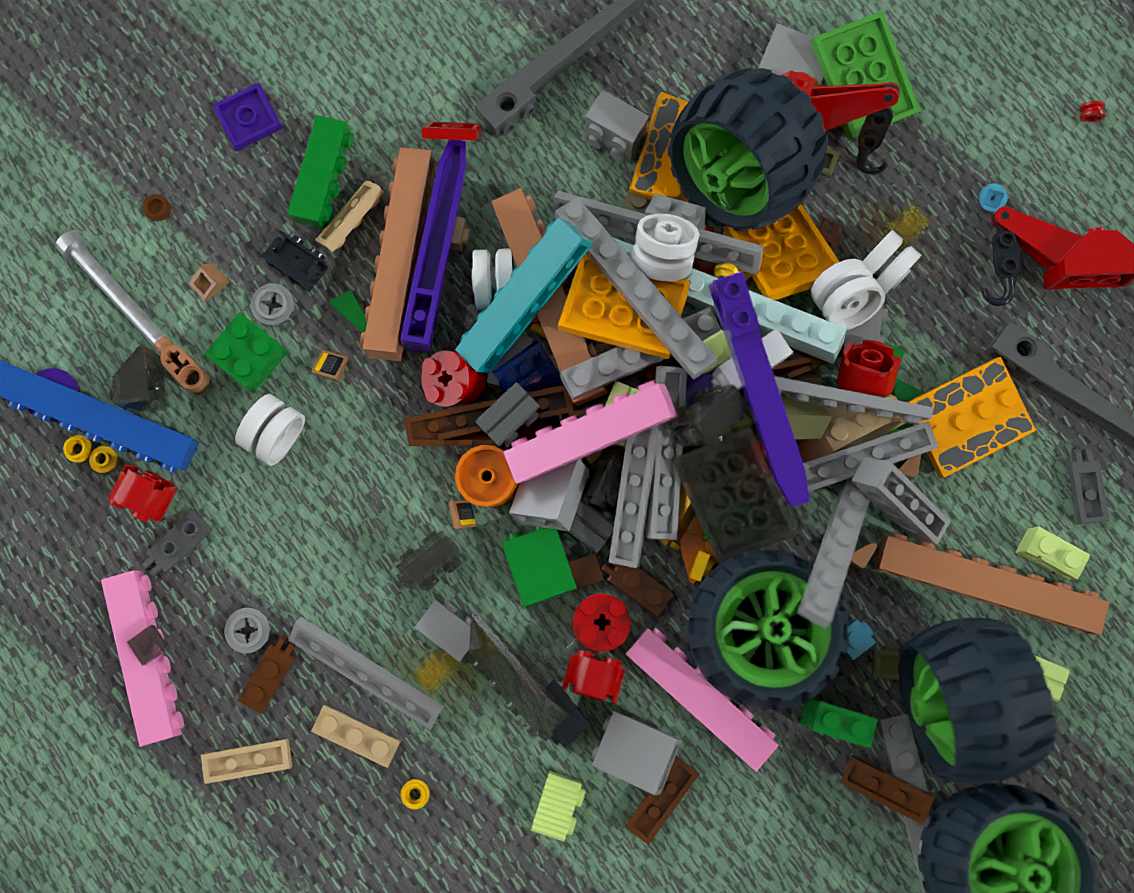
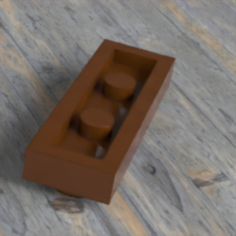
(887, 789)
(656, 809)

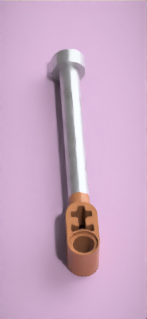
(74, 246)

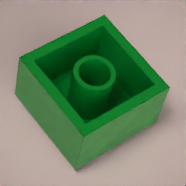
(246, 353)

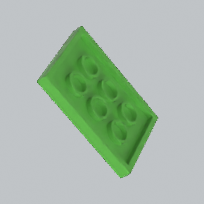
(864, 55)

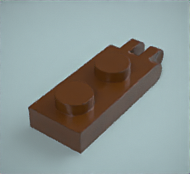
(639, 586)
(268, 676)

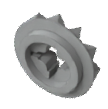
(266, 294)
(237, 621)

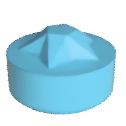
(993, 197)

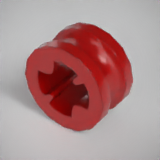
(1092, 111)

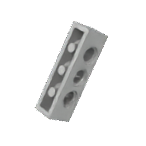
(901, 500)

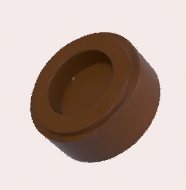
(156, 207)

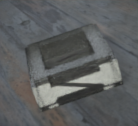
(148, 645)

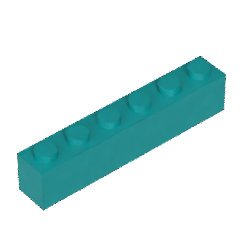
(523, 295)

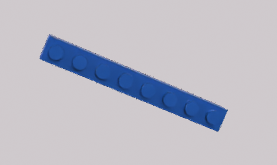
(96, 418)

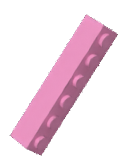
(591, 432)
(147, 685)
(701, 699)

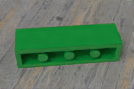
(320, 172)

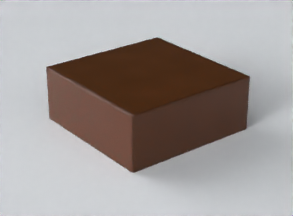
(586, 571)

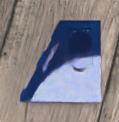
(530, 369)

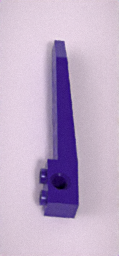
(435, 249)
(759, 385)

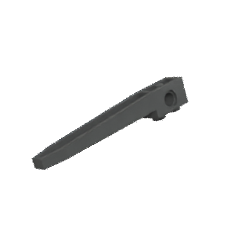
(522, 86)
(1052, 380)

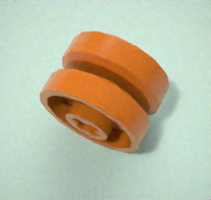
(472, 471)

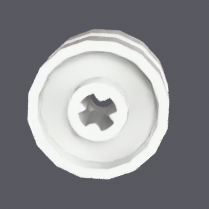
(665, 247)
(886, 265)
(489, 278)
(847, 293)
(269, 429)

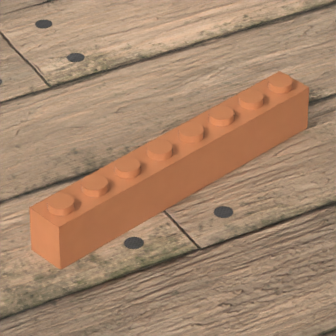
(523, 231)
(399, 253)
(991, 585)

